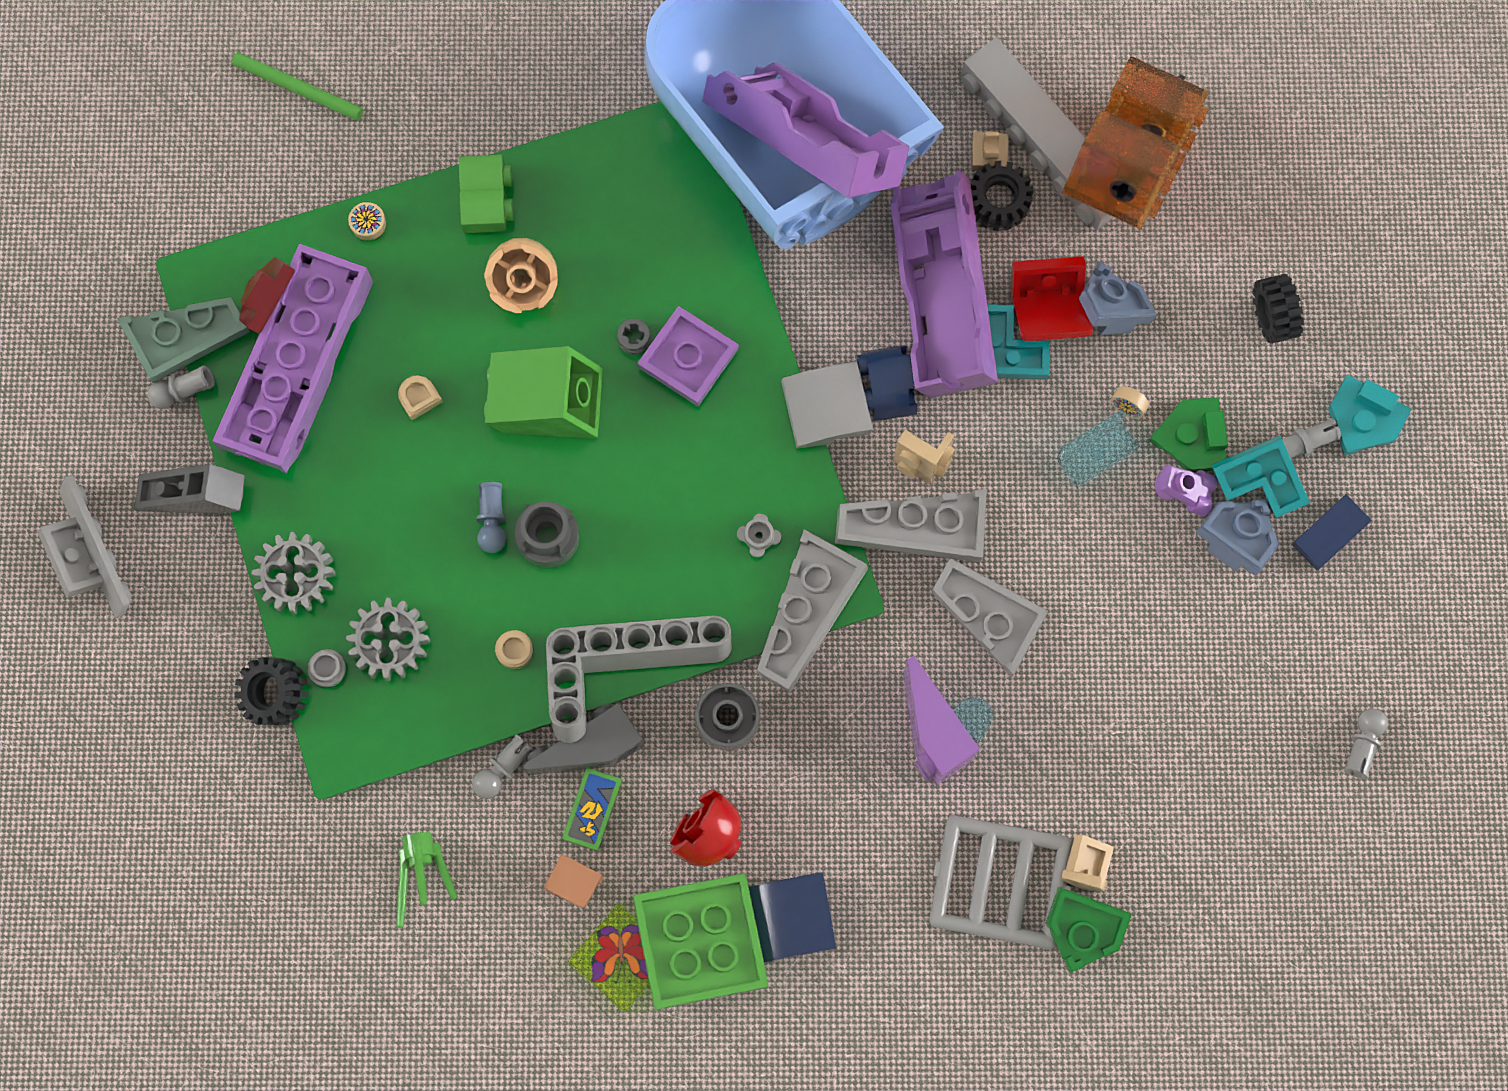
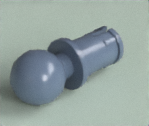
(491, 537)

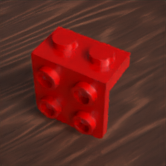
(1048, 298)

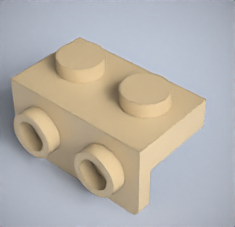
(921, 459)

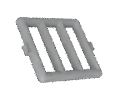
(990, 833)

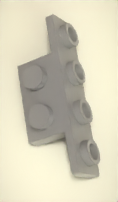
(79, 552)

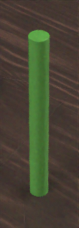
(297, 86)

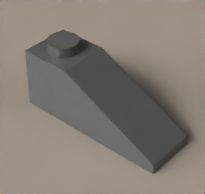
(190, 490)

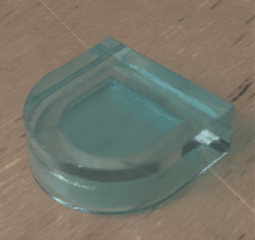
(975, 716)

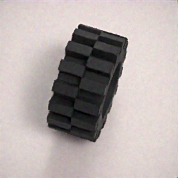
(1015, 182)
(1278, 308)
(253, 691)

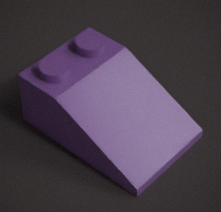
(937, 733)

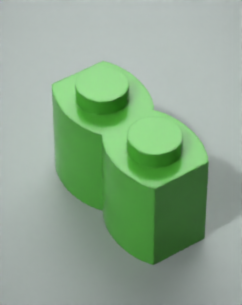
(484, 193)

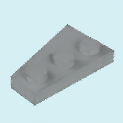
(990, 613)

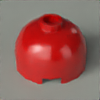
(709, 832)

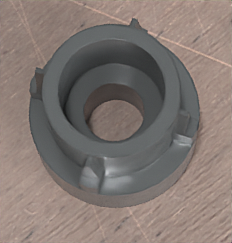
(544, 515)
(727, 696)

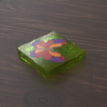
(614, 959)

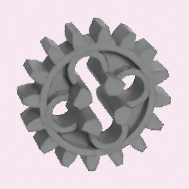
(278, 588)
(373, 624)

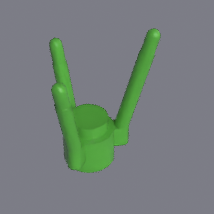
(418, 853)

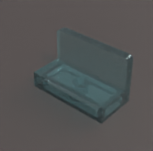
(1097, 450)

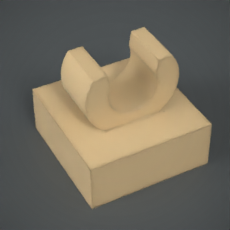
(988, 148)

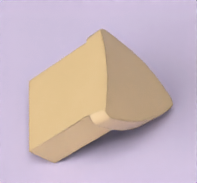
(1088, 864)

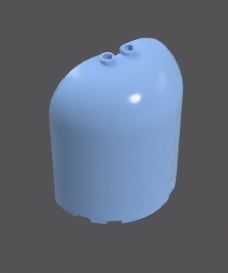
(813, 41)

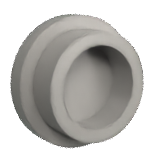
(326, 668)

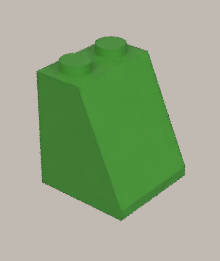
(544, 393)

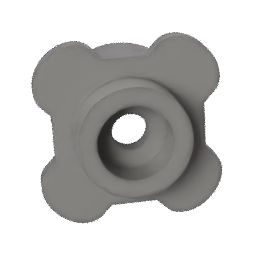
(758, 524)

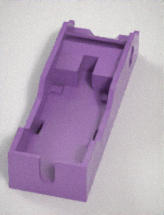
(808, 129)
(949, 291)
(293, 353)

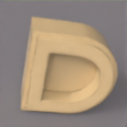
(418, 396)

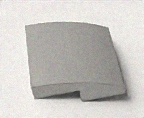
(826, 405)

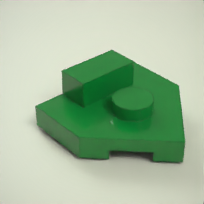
(1194, 434)
(1085, 928)

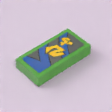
(592, 809)

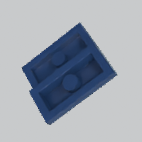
(792, 917)

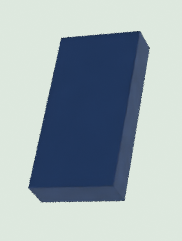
(1331, 532)

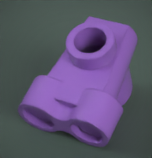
(1187, 487)

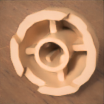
(521, 275)

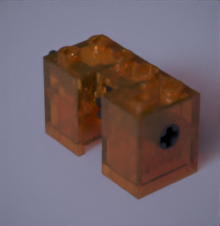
(1137, 143)

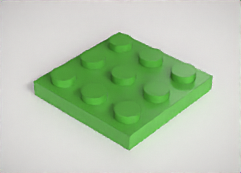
(700, 941)

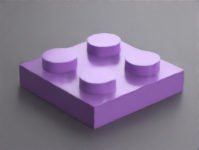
(688, 356)

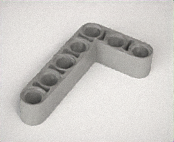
(623, 657)

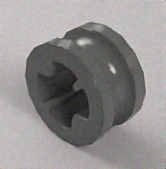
(626, 327)

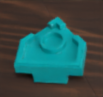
(1366, 415)

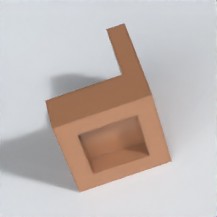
(573, 881)

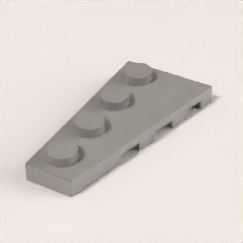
(928, 526)
(815, 595)

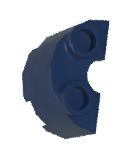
(889, 382)

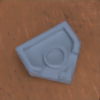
(1114, 303)
(1240, 534)

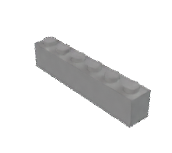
(1029, 117)

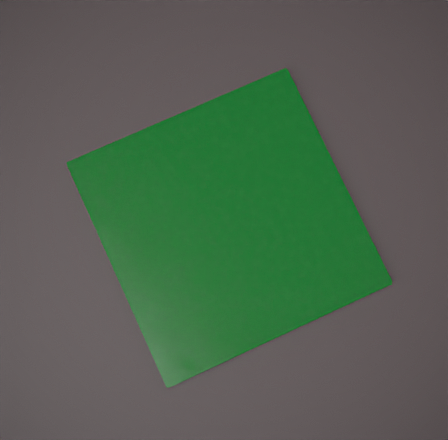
(396, 500)

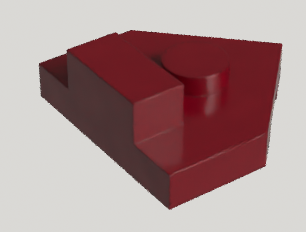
(263, 293)

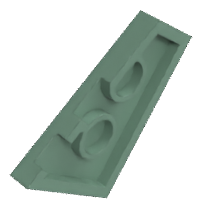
(181, 336)

